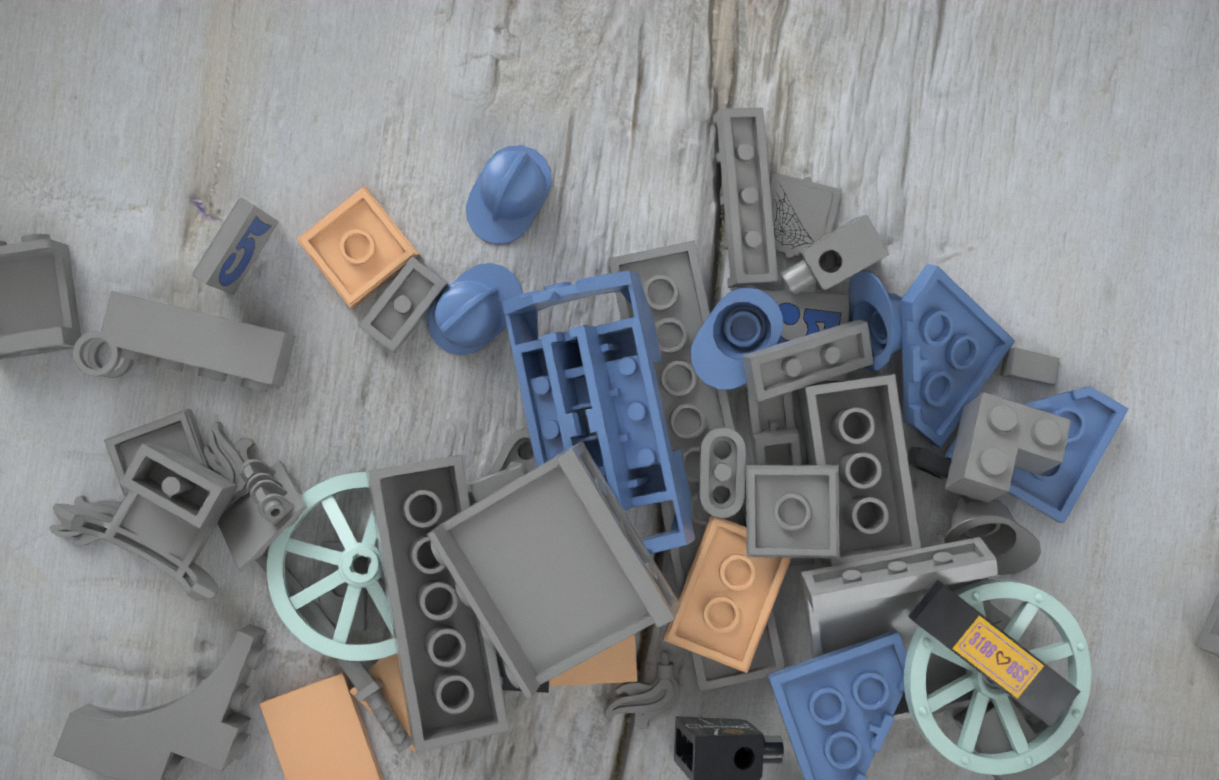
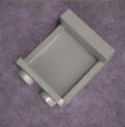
(36, 298)

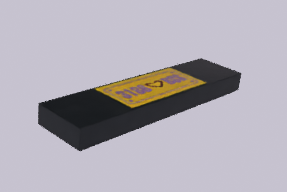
(994, 653)

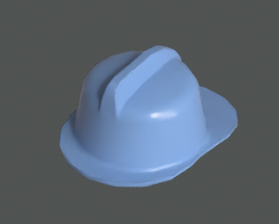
(508, 194)
(472, 309)
(883, 313)
(737, 326)

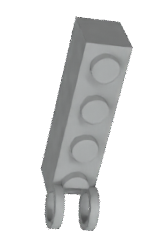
(185, 337)

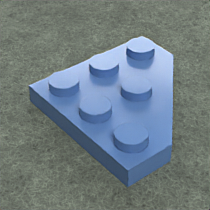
(946, 353)
(1091, 428)
(841, 706)

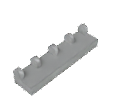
(746, 196)

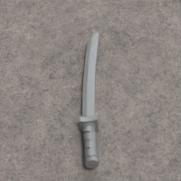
(367, 687)

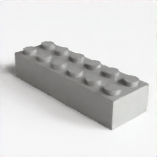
(442, 657)

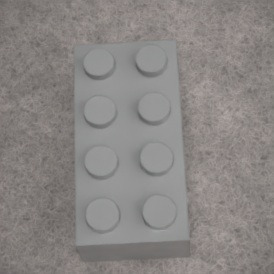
(863, 433)

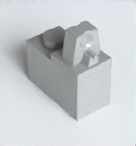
(993, 740)

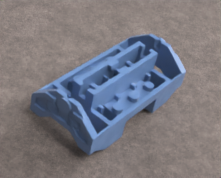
(614, 375)

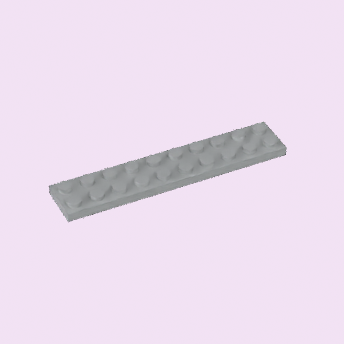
(691, 409)

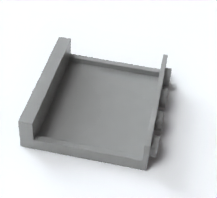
(553, 569)
(878, 595)

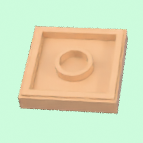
(358, 247)

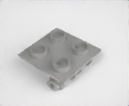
(263, 513)

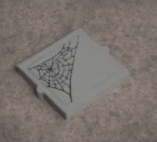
(801, 212)

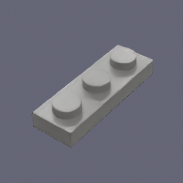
(807, 360)

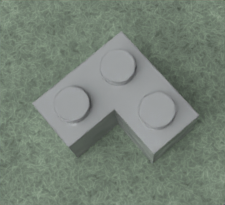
(998, 437)

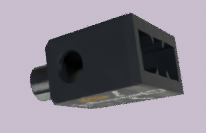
(723, 749)

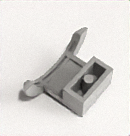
(163, 515)

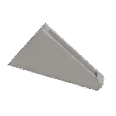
(1030, 366)

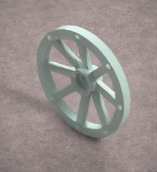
(288, 606)
(1024, 754)

